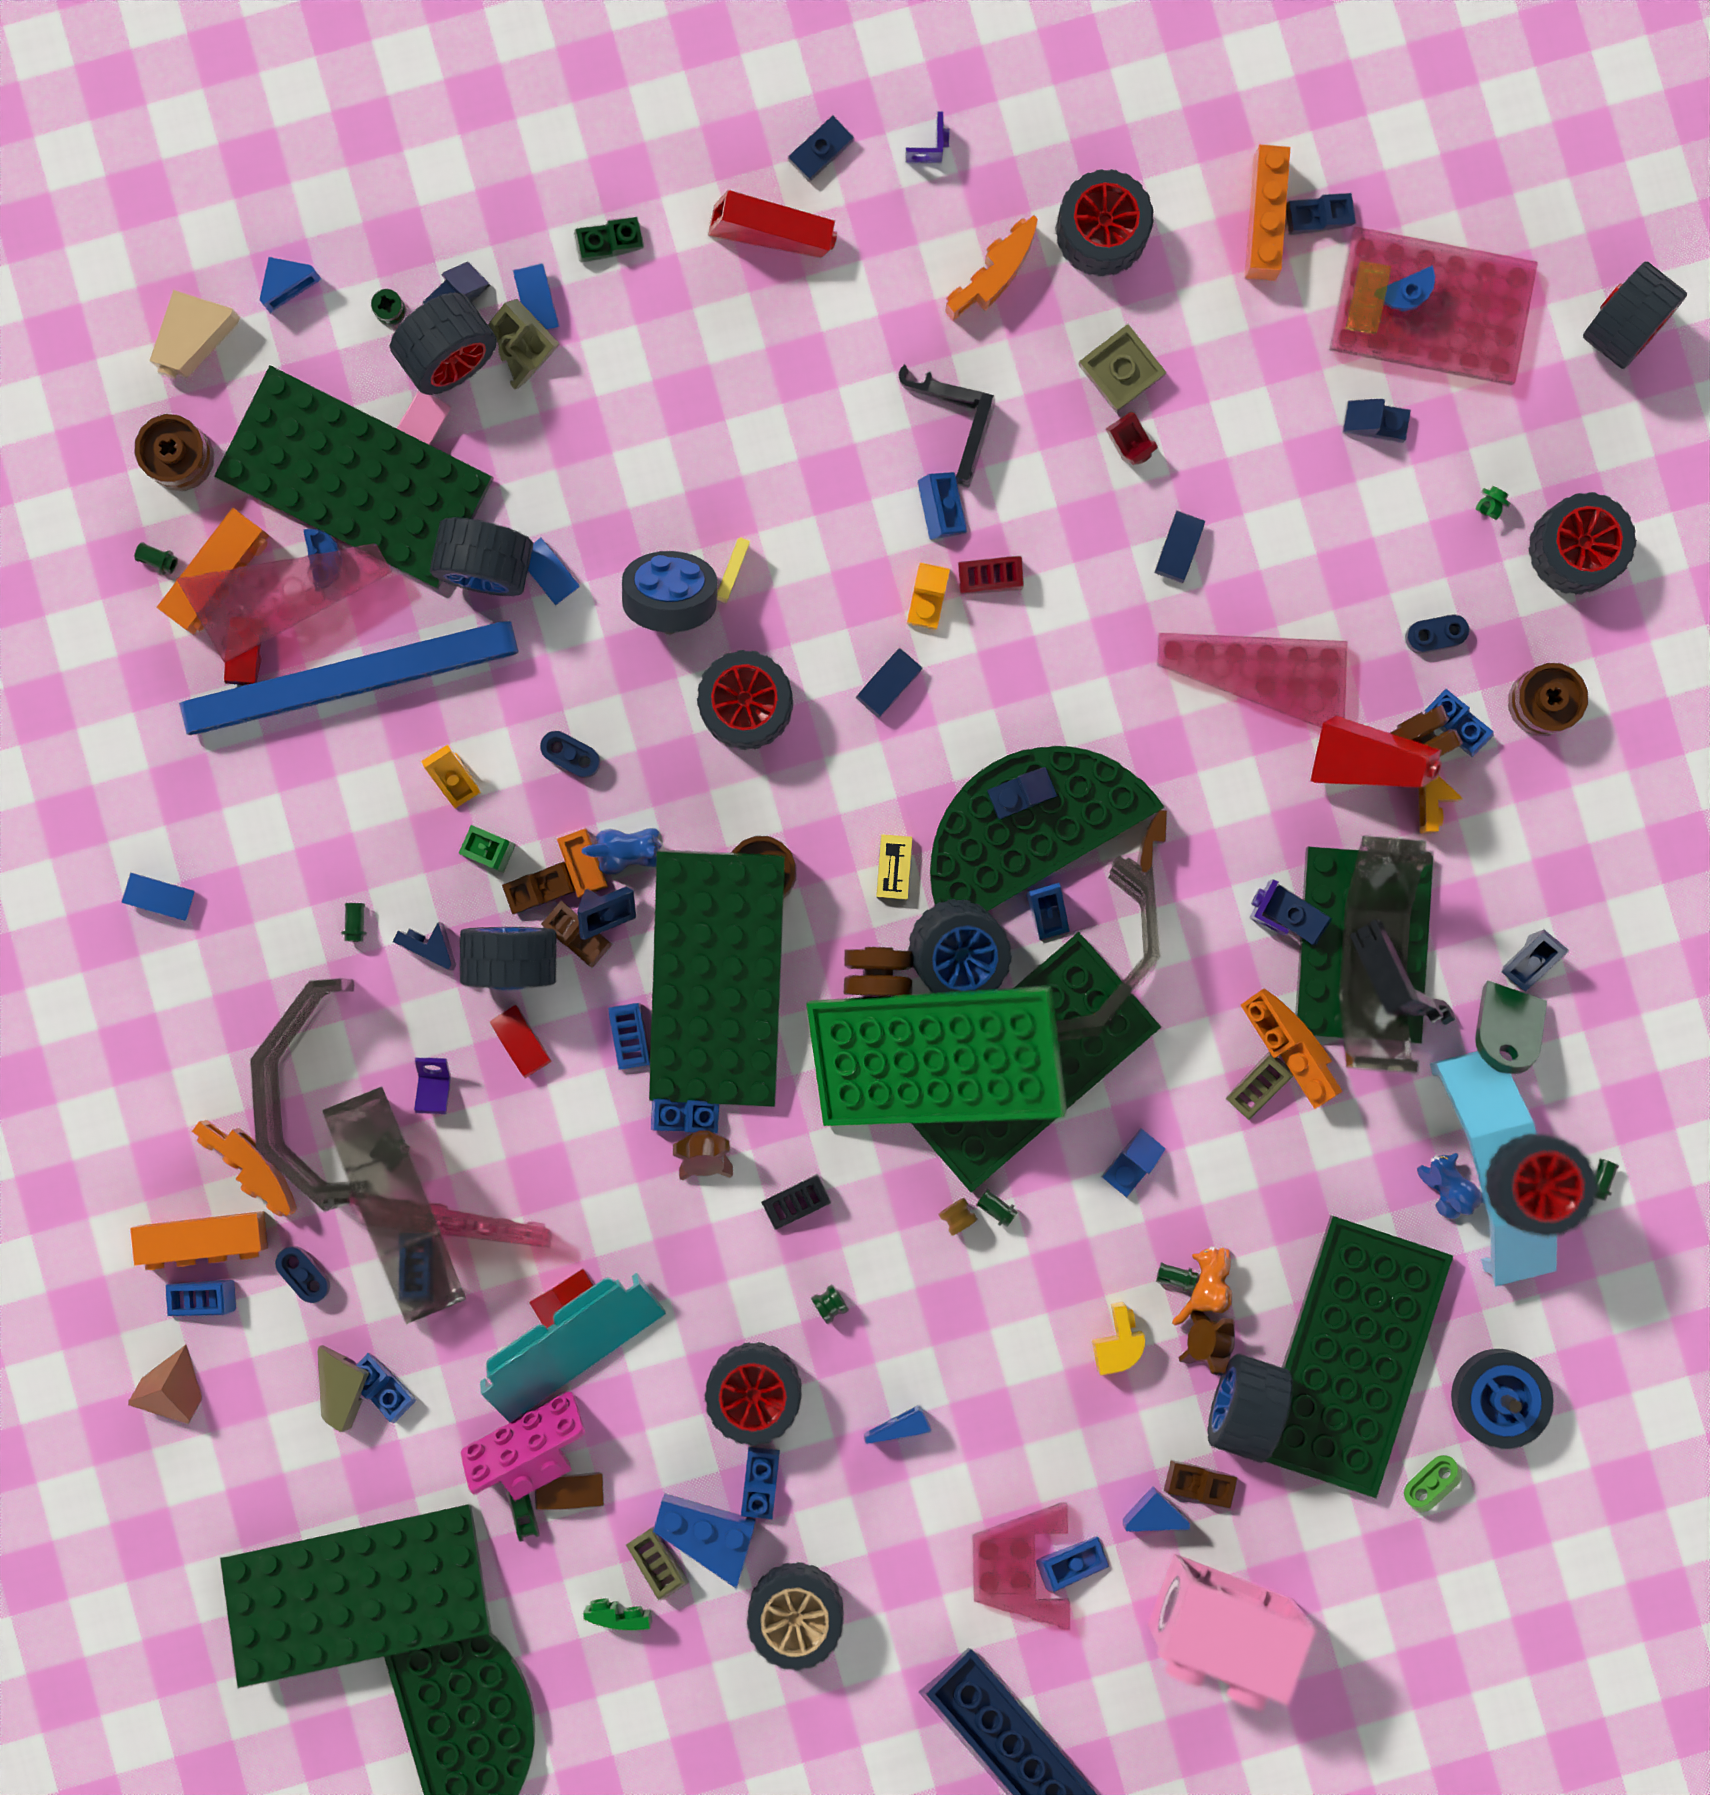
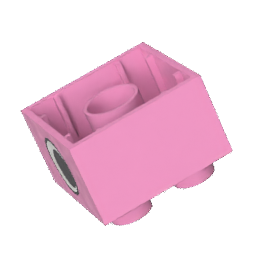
(1231, 1632)

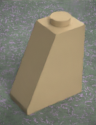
(190, 333)

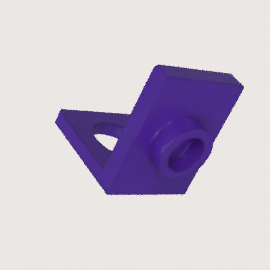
(933, 155)
(1260, 902)
(432, 1086)

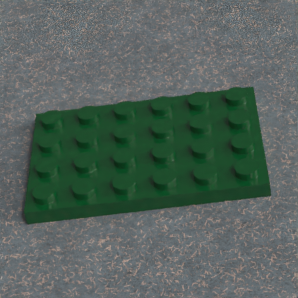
(1326, 887)

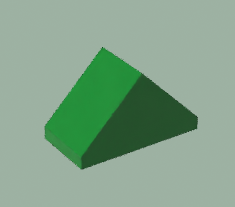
(487, 848)

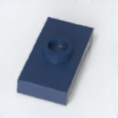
(820, 148)
(1297, 915)

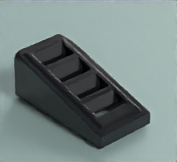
(819, 1189)

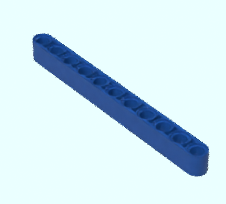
(348, 678)

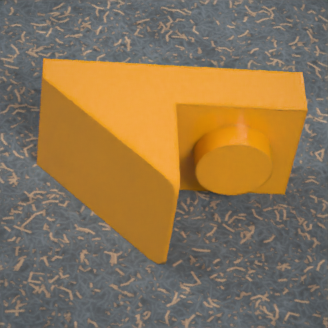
(928, 596)
(451, 776)
(1430, 814)

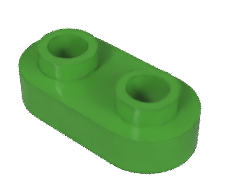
(1430, 1482)

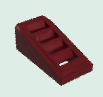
(1003, 585)

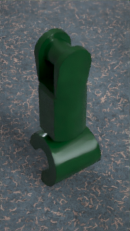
(521, 1508)

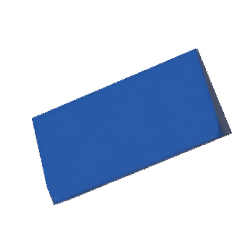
(942, 505)

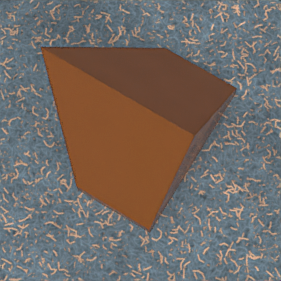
(169, 1389)

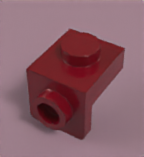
(1131, 439)

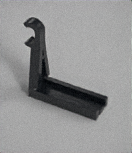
(967, 398)
(1391, 979)

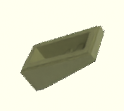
(1268, 1093)
(647, 1570)

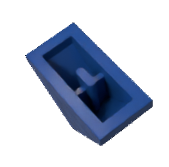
(285, 281)
(1048, 911)
(1154, 1514)

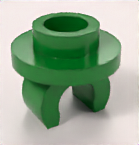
(1492, 503)

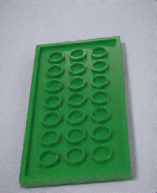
(937, 1057)

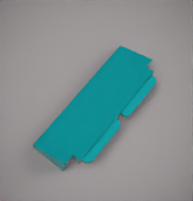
(577, 1340)

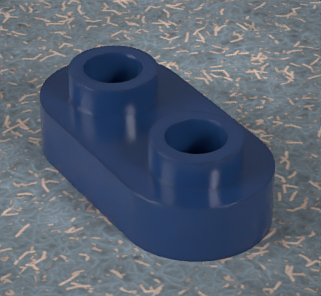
(1438, 633)
(571, 754)
(300, 1277)

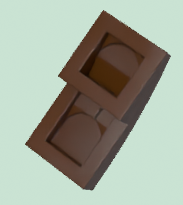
(1155, 834)
(538, 888)
(567, 930)
(1200, 1484)
(571, 1492)

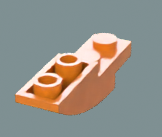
(1003, 264)
(1289, 1037)
(257, 1173)

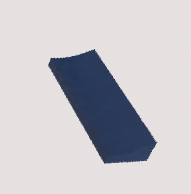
(1000, 1731)

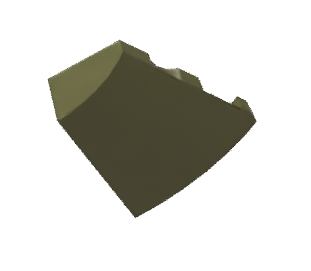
(521, 341)
(339, 1388)

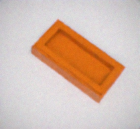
(582, 868)

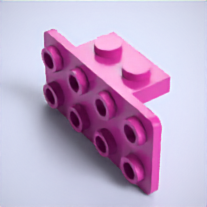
(526, 1450)

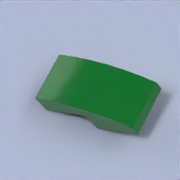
(607, 1615)

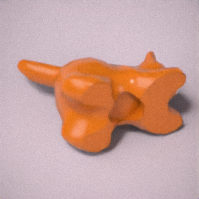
(1211, 1290)

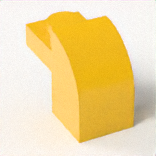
(1123, 1349)

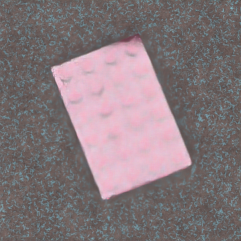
(1467, 324)

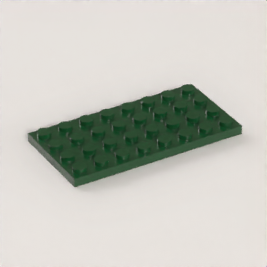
(349, 473)
(716, 977)
(1079, 988)
(1357, 1353)
(355, 1596)

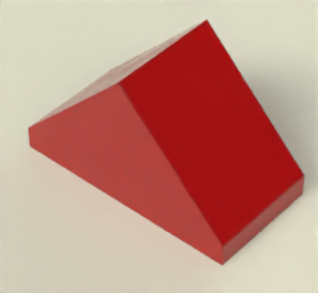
(559, 1296)

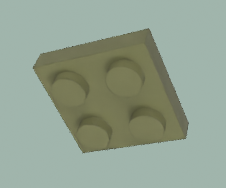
(1122, 368)

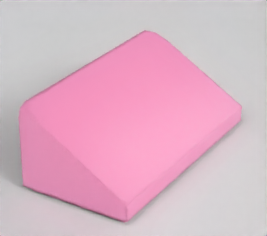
(424, 417)

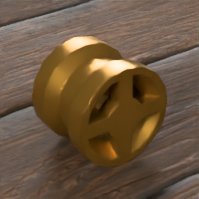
(958, 1216)

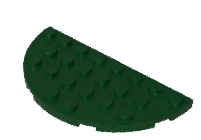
(996, 859)
(465, 1716)

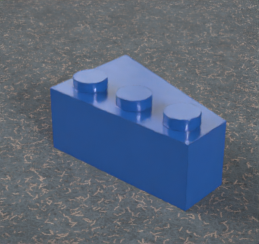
(706, 1535)

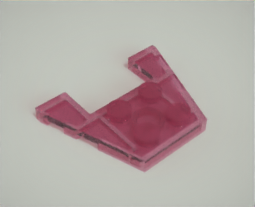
(1006, 1566)

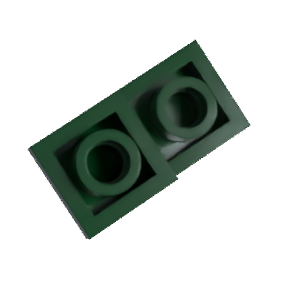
(608, 240)

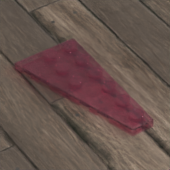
(264, 599)
(1280, 673)
(480, 1227)

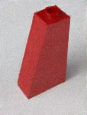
(771, 225)
(1369, 756)

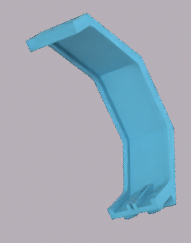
(1491, 1116)

